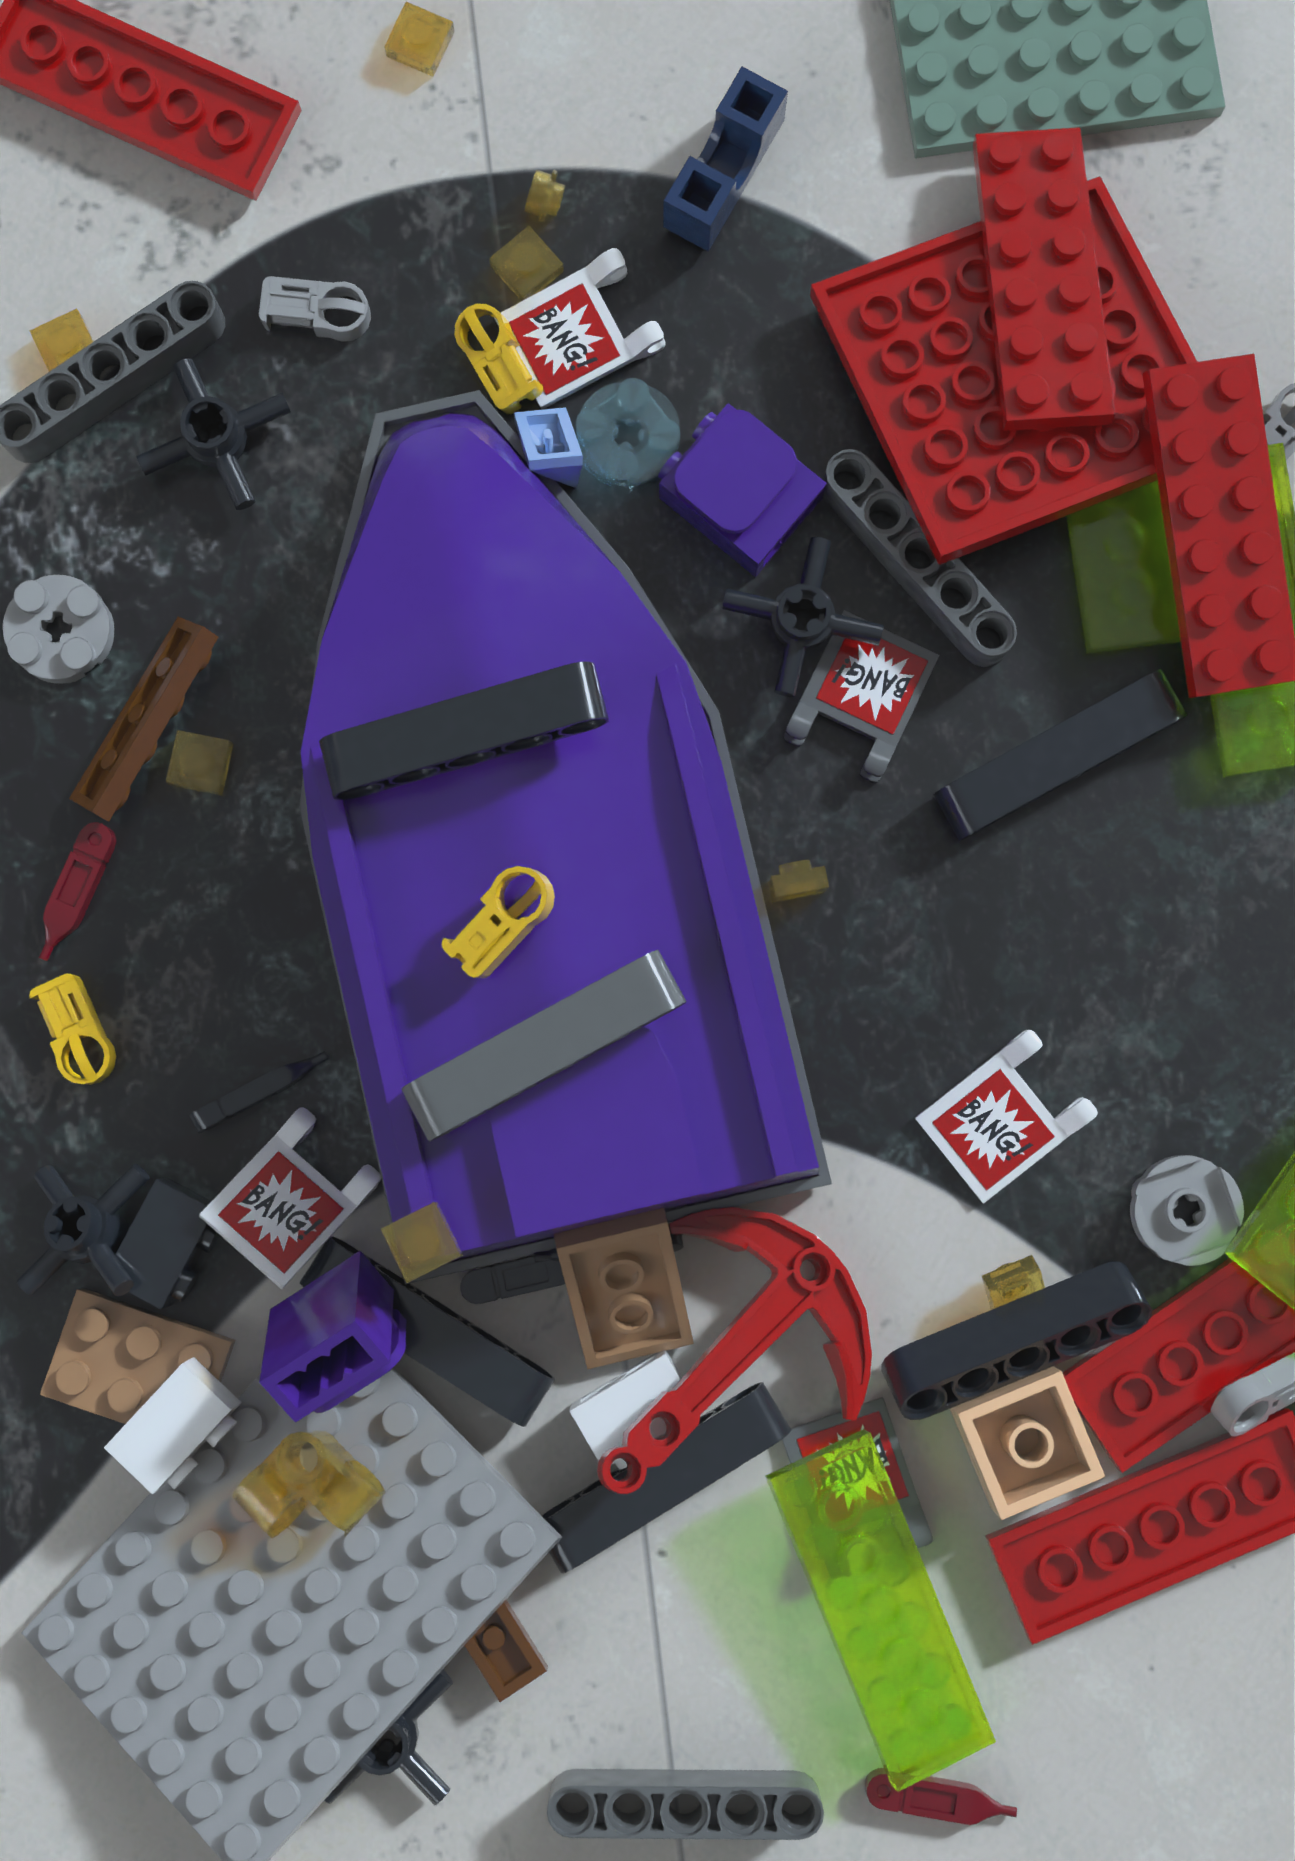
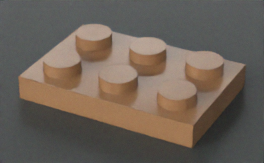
(624, 1288)
(122, 1354)

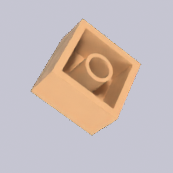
(1027, 1442)

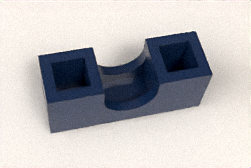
(739, 139)

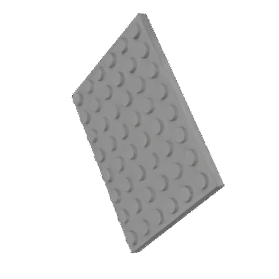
(274, 1664)

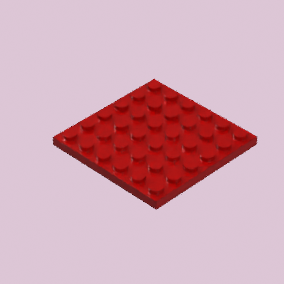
(926, 373)

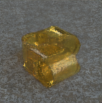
(281, 1486)

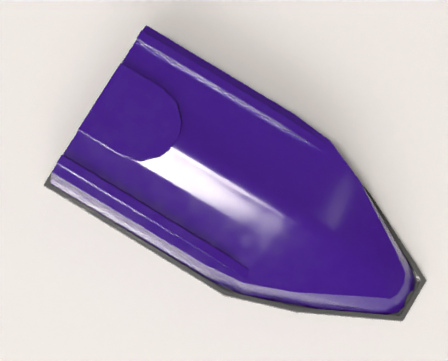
(462, 581)

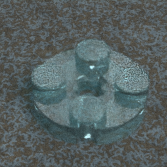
(629, 404)

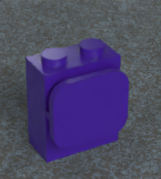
(740, 487)
(332, 1339)

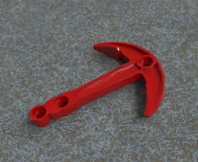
(760, 1323)

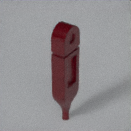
(77, 884)
(935, 1799)

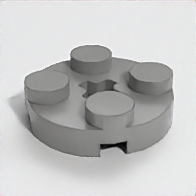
(37, 605)
(1214, 1224)

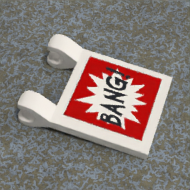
(570, 334)
(996, 1124)
(282, 1207)

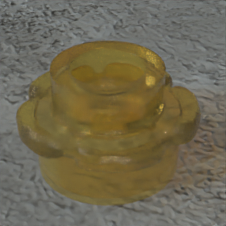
(544, 195)

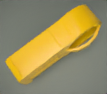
(499, 363)
(495, 929)
(69, 1018)

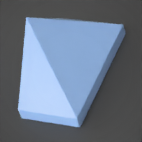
(550, 444)

